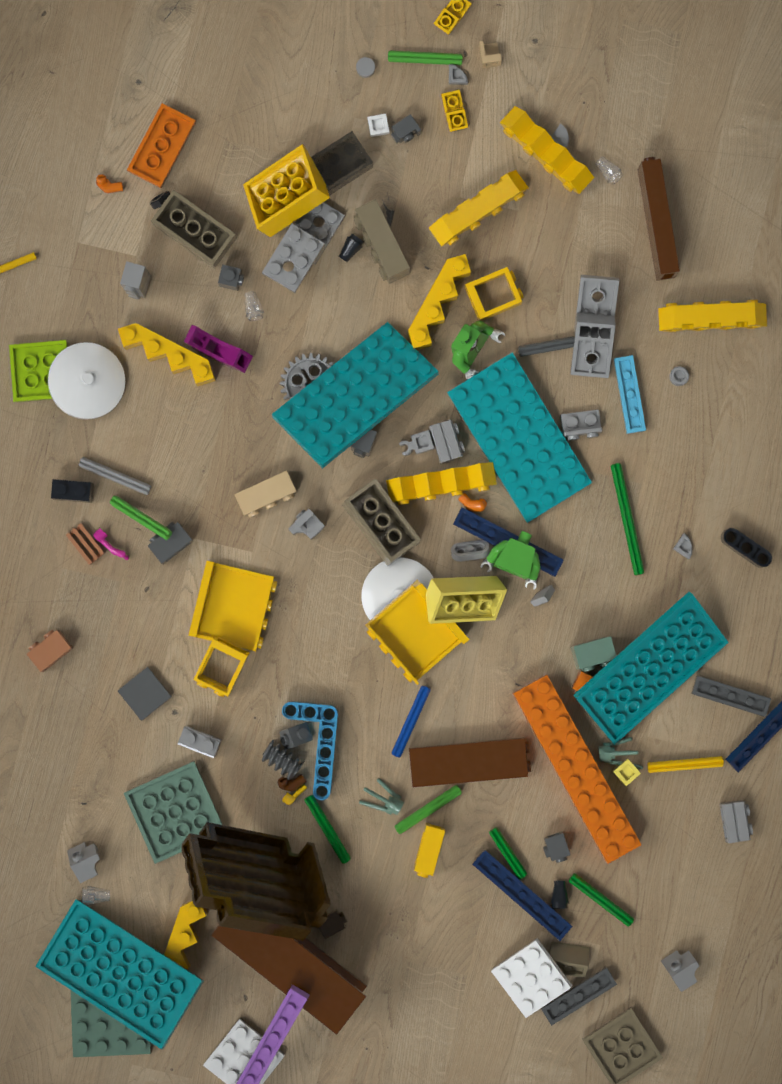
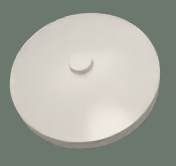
(86, 380)
(388, 582)

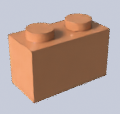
(49, 650)

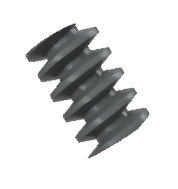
(281, 760)

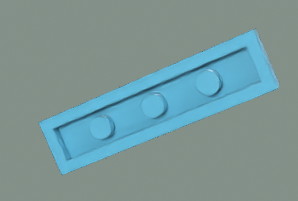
(629, 394)

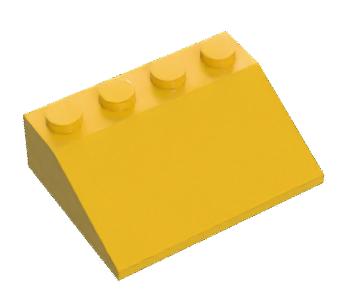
(285, 191)

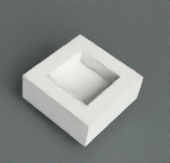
(378, 125)

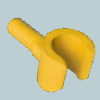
(289, 799)

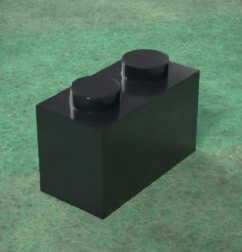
(72, 491)

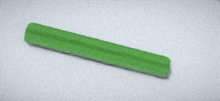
(425, 57)
(140, 517)
(428, 809)

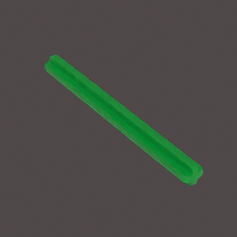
(627, 519)

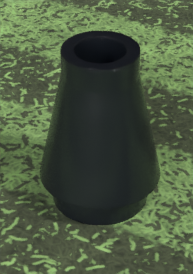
(350, 247)
(559, 895)

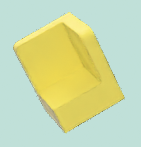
(626, 772)

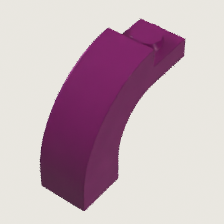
(217, 349)

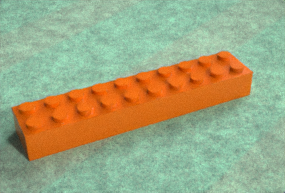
(576, 769)

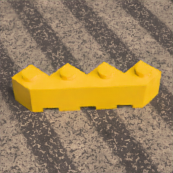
(542, 147)
(472, 211)
(441, 292)
(712, 316)
(159, 347)
(443, 482)
(183, 933)

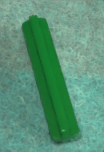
(508, 853)

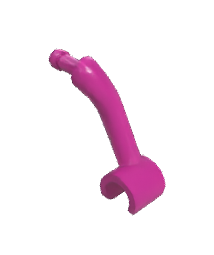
(100, 536)

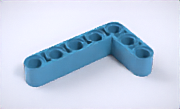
(322, 742)

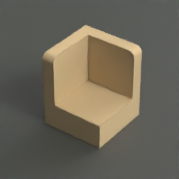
(489, 55)

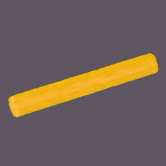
(685, 764)

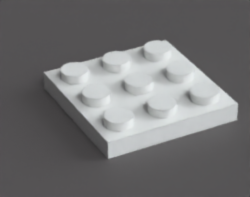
(531, 978)
(235, 1052)

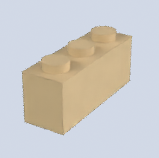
(266, 494)

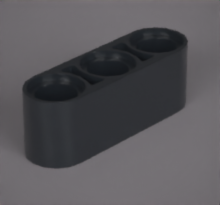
(755, 550)

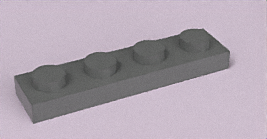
(731, 696)
(578, 996)

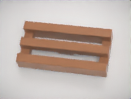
(75, 531)

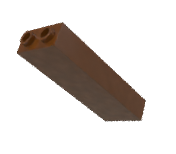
(658, 219)
(469, 762)

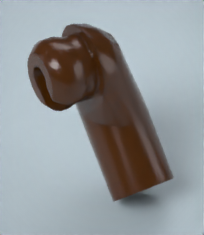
(291, 785)

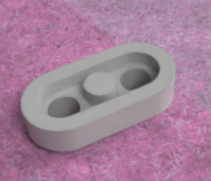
(470, 550)

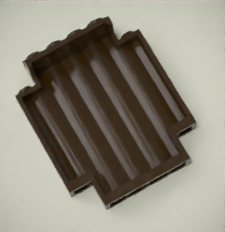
(256, 881)

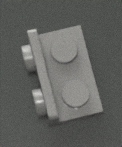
(581, 424)

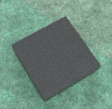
(144, 693)

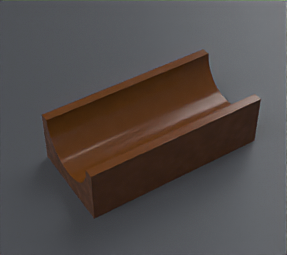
(300, 963)

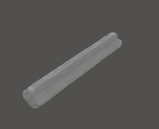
(115, 476)

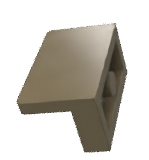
(571, 959)

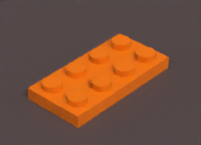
(161, 145)

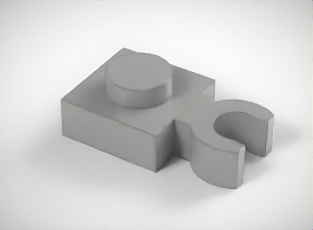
(420, 443)

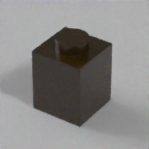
(333, 924)

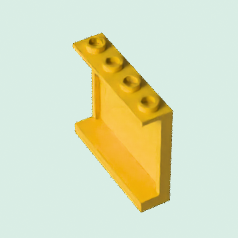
(232, 605)
(410, 637)

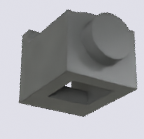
(405, 130)

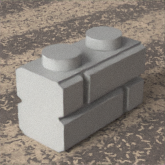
(446, 441)
(199, 741)
(735, 821)

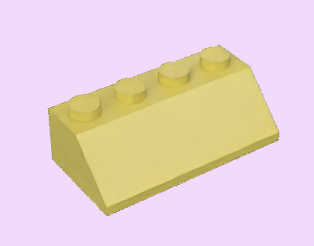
(464, 599)

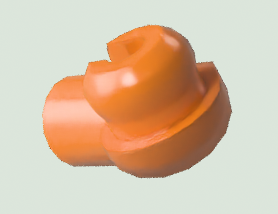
(106, 186)
(472, 505)

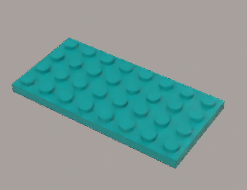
(355, 394)
(519, 437)
(651, 668)
(119, 974)

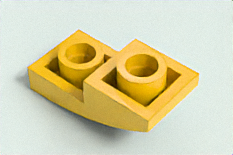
(452, 15)
(454, 110)

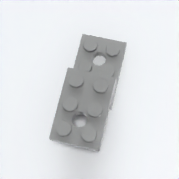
(303, 246)
(594, 326)

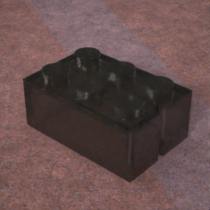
(342, 162)

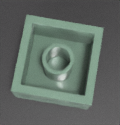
(593, 653)

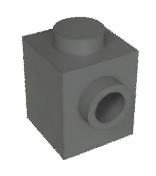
(230, 277)
(556, 847)

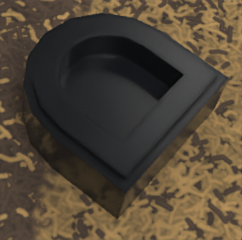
(157, 201)

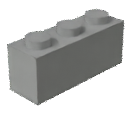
(135, 280)

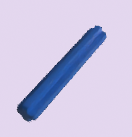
(410, 721)

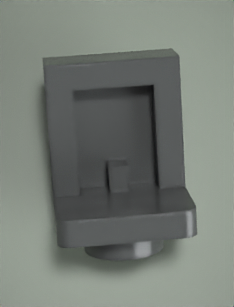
(295, 735)

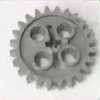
(295, 370)

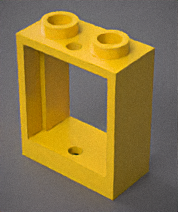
(476, 303)
(230, 649)
(429, 850)

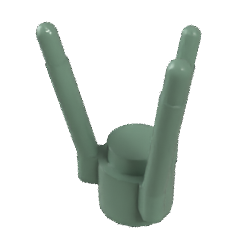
(607, 753)
(393, 803)

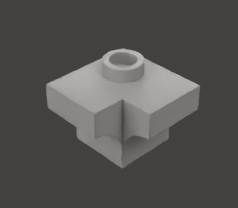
(307, 524)
(83, 860)
(681, 969)

